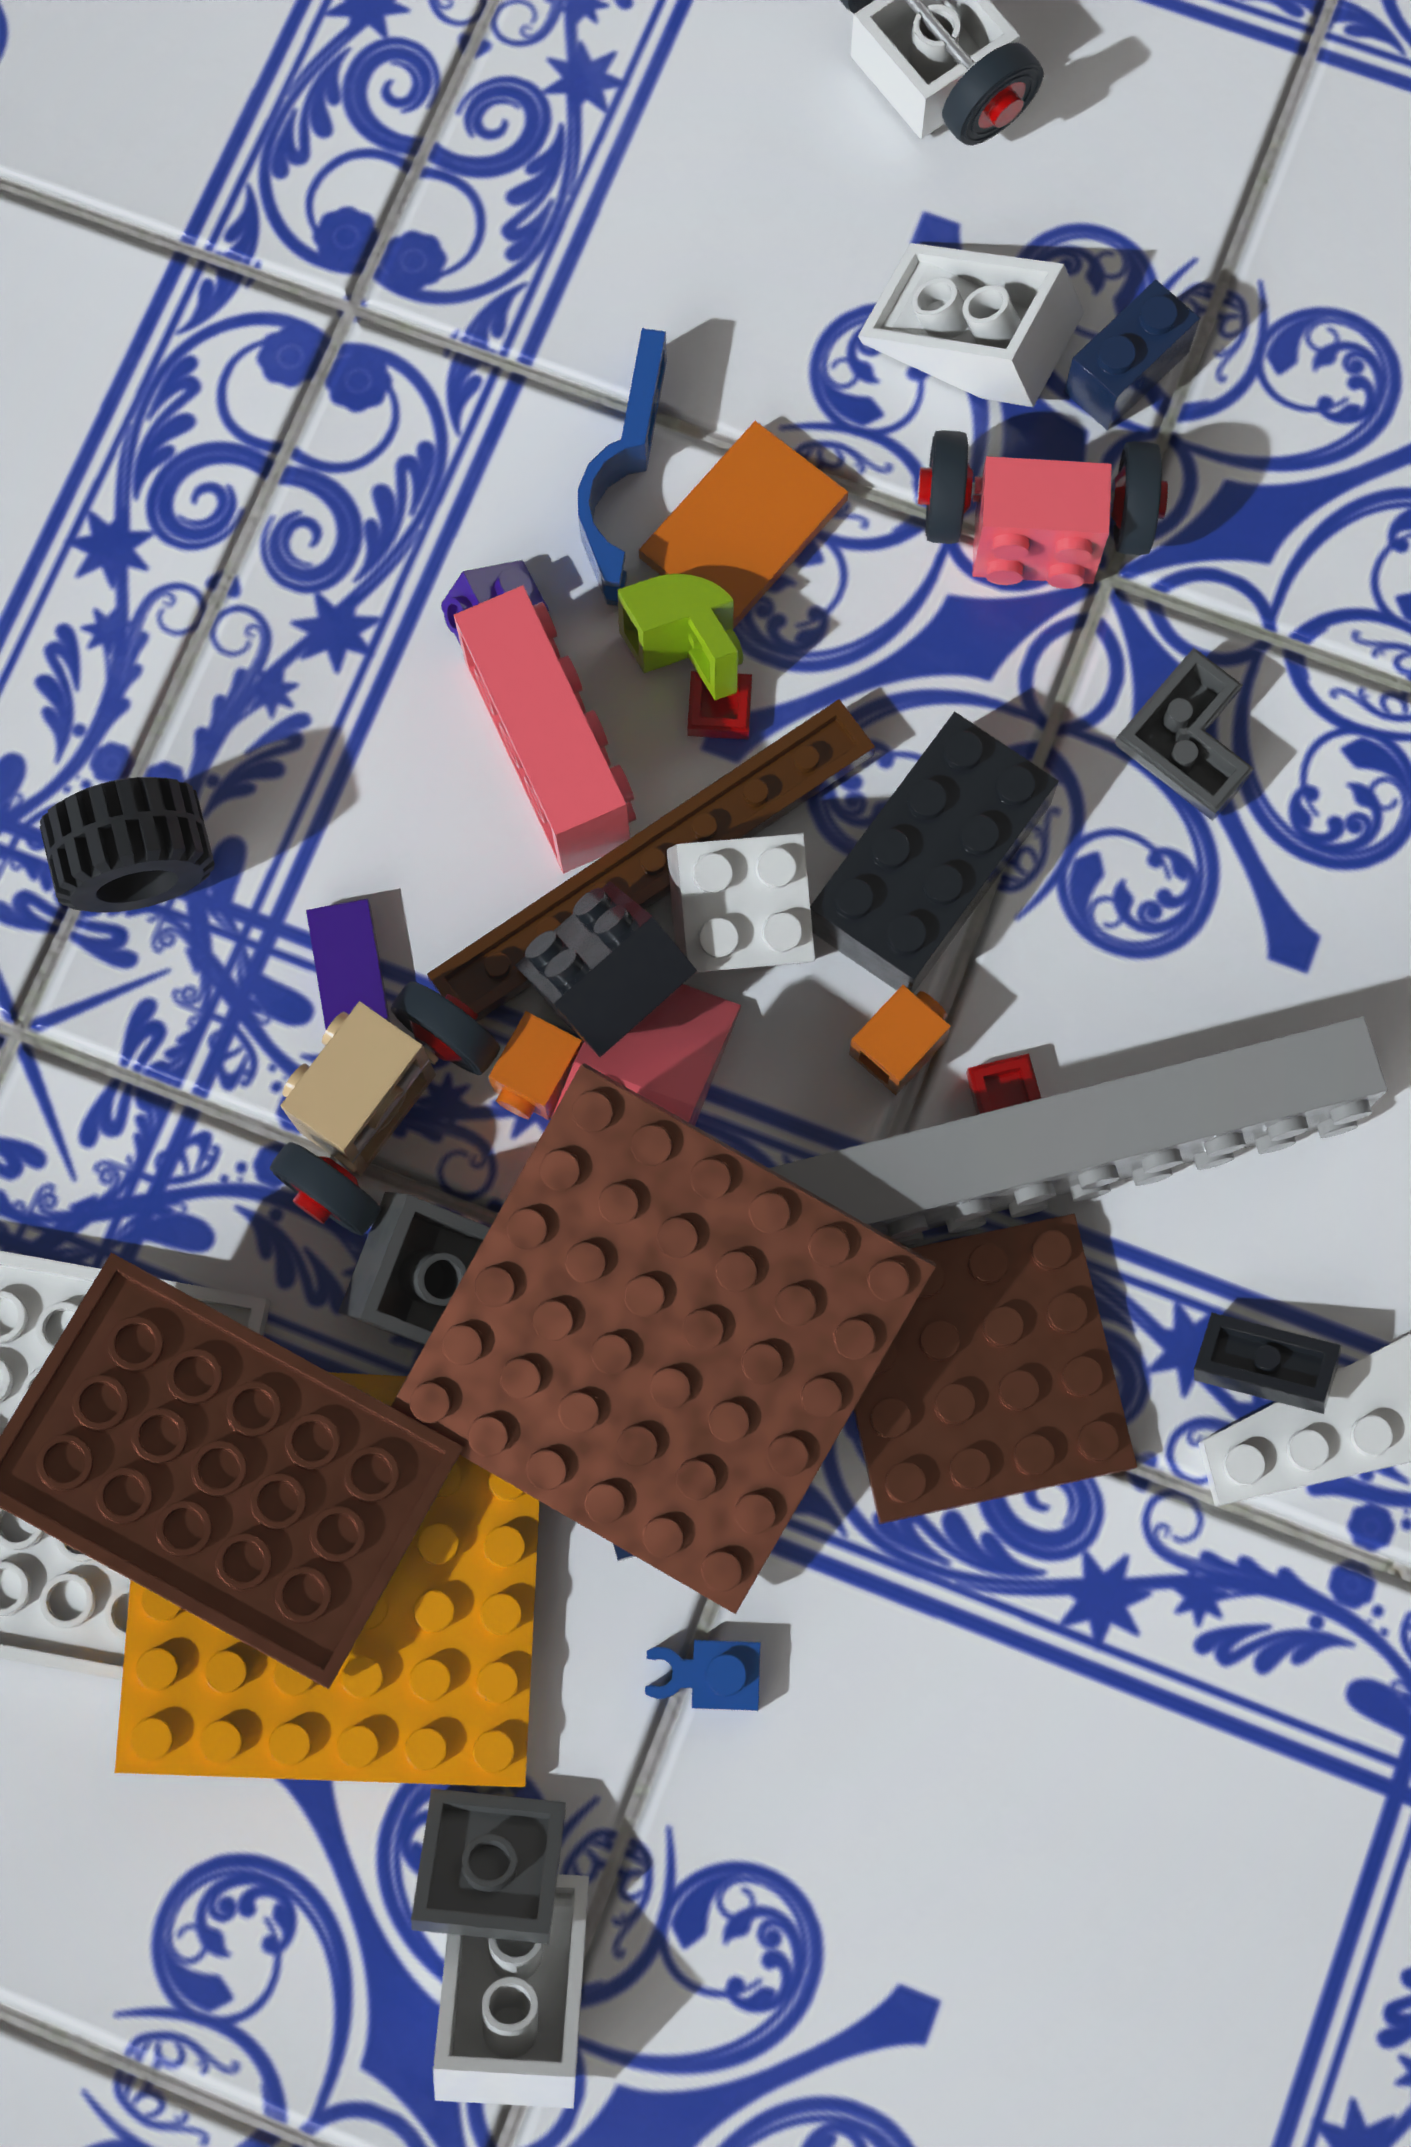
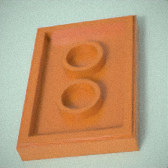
(746, 519)

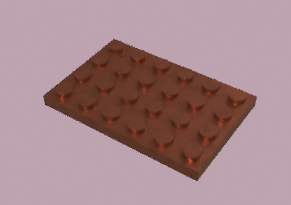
(220, 1470)

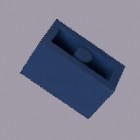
(1131, 354)

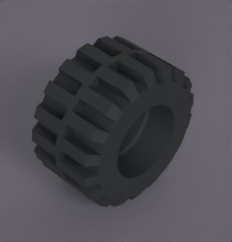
(126, 844)

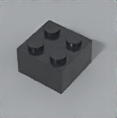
(605, 967)

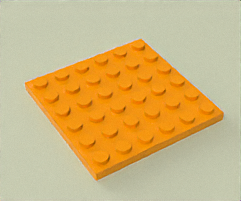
(422, 1696)

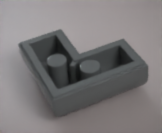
(1172, 738)

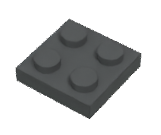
(489, 1866)

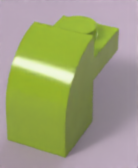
(679, 620)

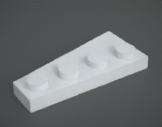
(1293, 1447)

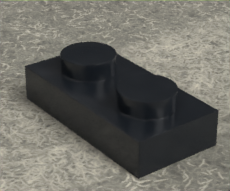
(1267, 1363)

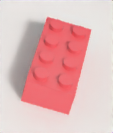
(546, 727)

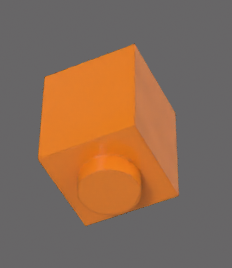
(901, 1038)
(534, 1067)

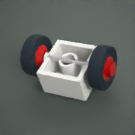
(945, 64)

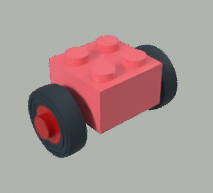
(1042, 514)

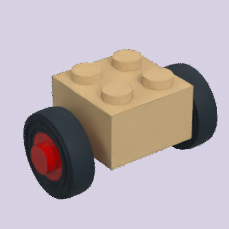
(364, 1090)

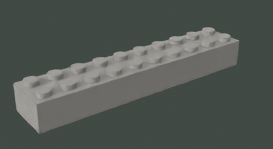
(1103, 1134)

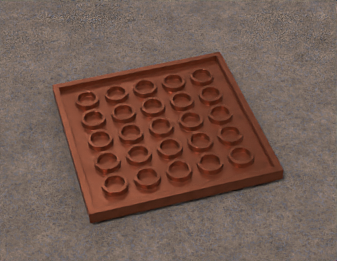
(661, 1337)

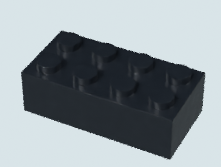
(931, 854)

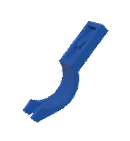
(621, 459)

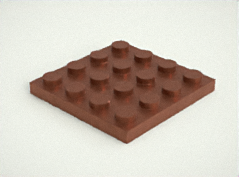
(994, 1378)

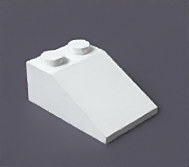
(976, 320)
(514, 2012)

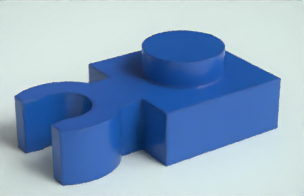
(720, 1674)

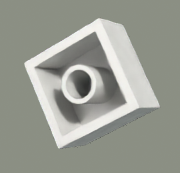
(741, 902)

